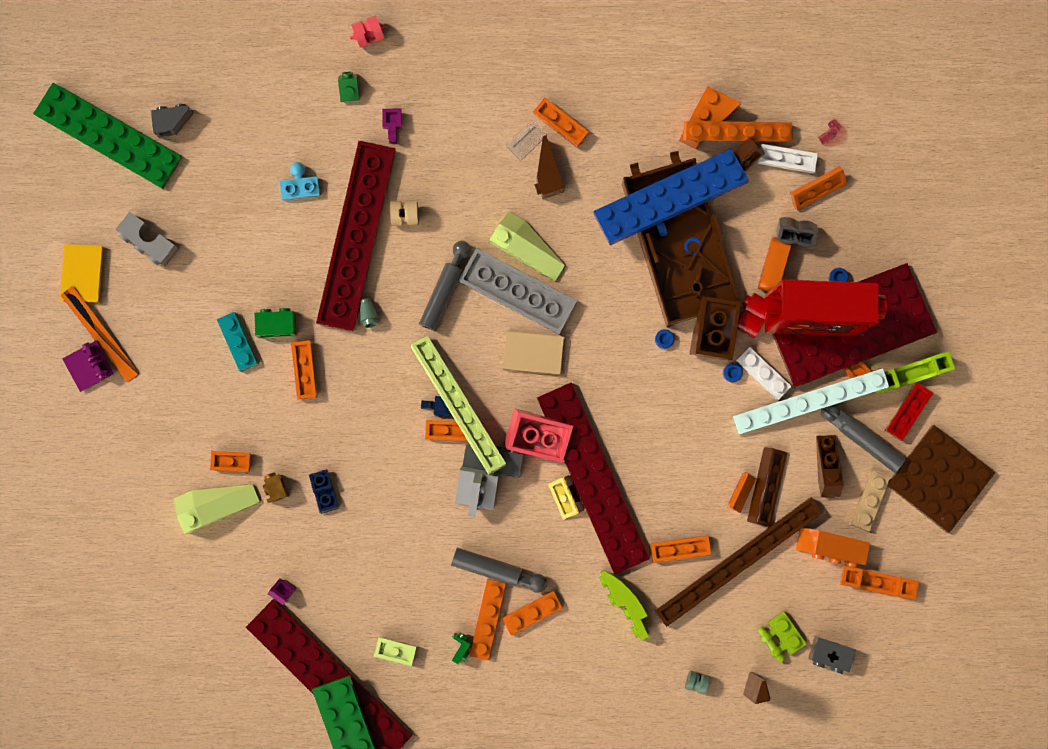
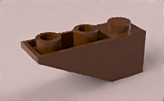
(829, 467)

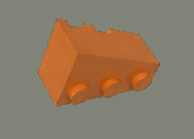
(712, 107)

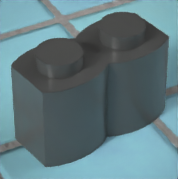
(799, 232)

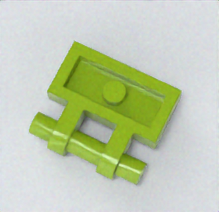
(786, 633)

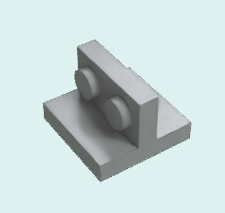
(476, 489)

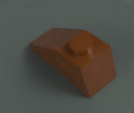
(548, 176)

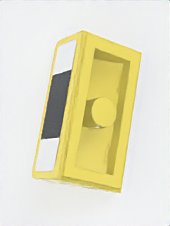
(566, 497)

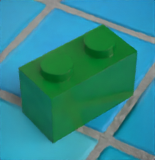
(275, 323)

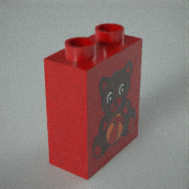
(823, 307)

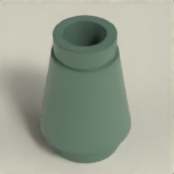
(368, 314)

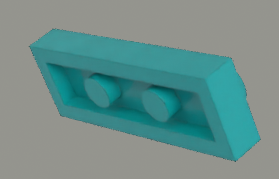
(237, 341)

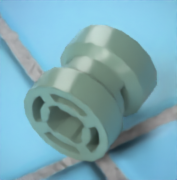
(697, 682)

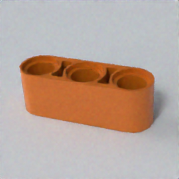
(774, 264)

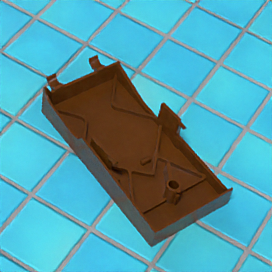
(677, 274)

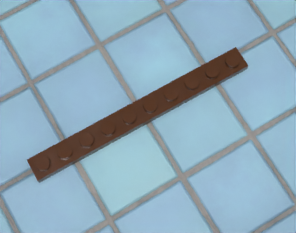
(738, 561)

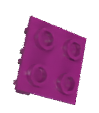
(88, 365)

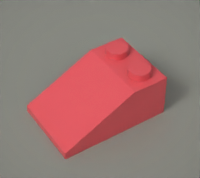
(537, 435)

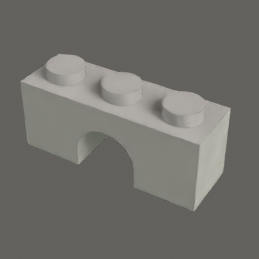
(133, 230)

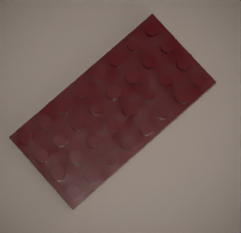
(905, 322)

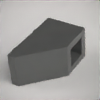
(170, 120)

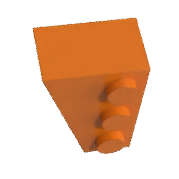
(833, 546)

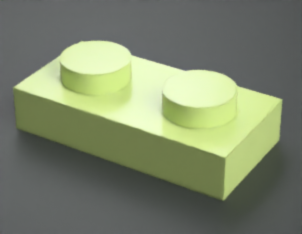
(395, 651)

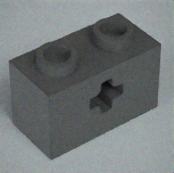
(843, 655)

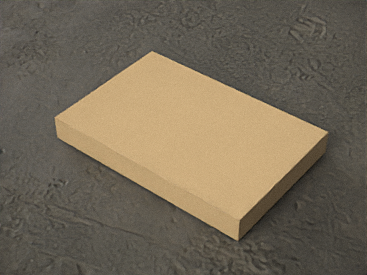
(533, 353)

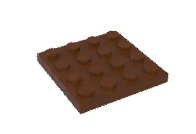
(940, 479)

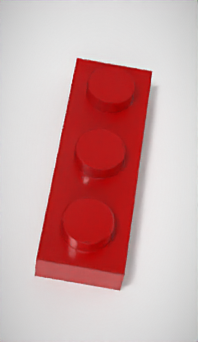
(908, 411)

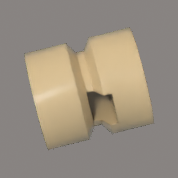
(411, 213)

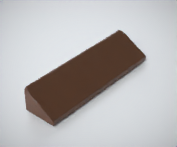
(767, 486)
(756, 689)

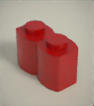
(753, 315)

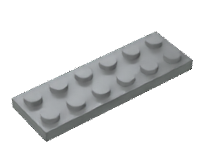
(517, 291)

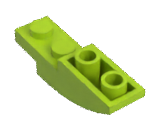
(621, 596)

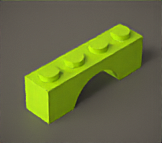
(918, 371)

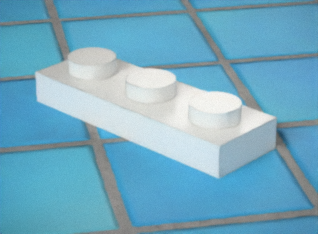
(788, 158)
(763, 373)

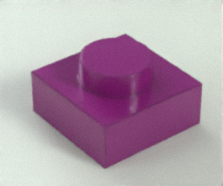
(281, 591)

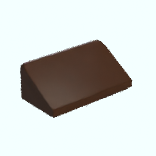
(748, 154)

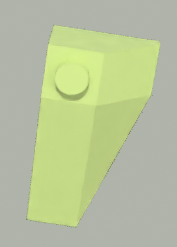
(521, 242)
(206, 506)

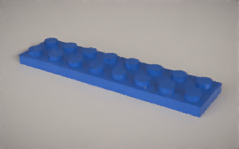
(670, 197)

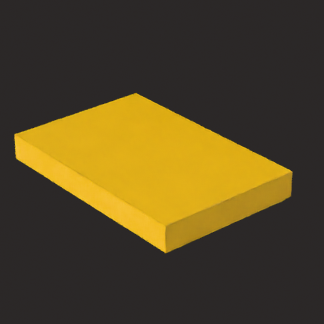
(83, 271)

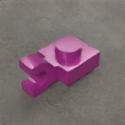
(392, 120)

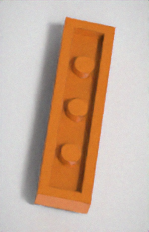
(487, 619)

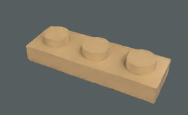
(869, 501)

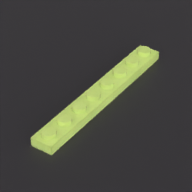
(458, 405)

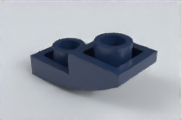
(323, 491)

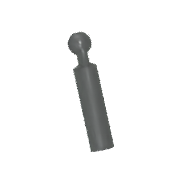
(444, 288)
(864, 437)
(497, 570)

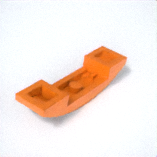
(879, 582)

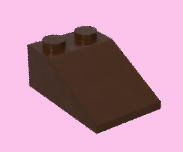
(715, 329)

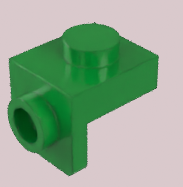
(348, 87)
(462, 653)

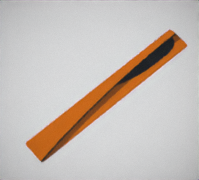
(100, 334)

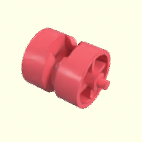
(367, 31)

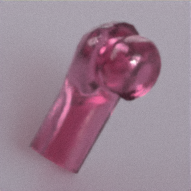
(831, 133)

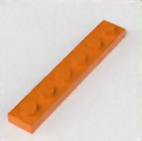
(737, 131)

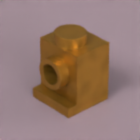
(274, 487)

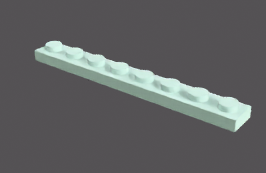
(811, 401)

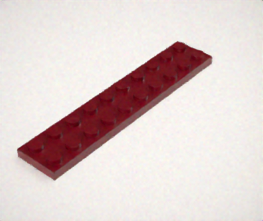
(356, 236)
(595, 481)
(316, 667)

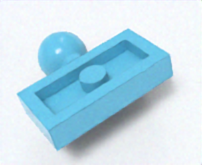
(299, 186)

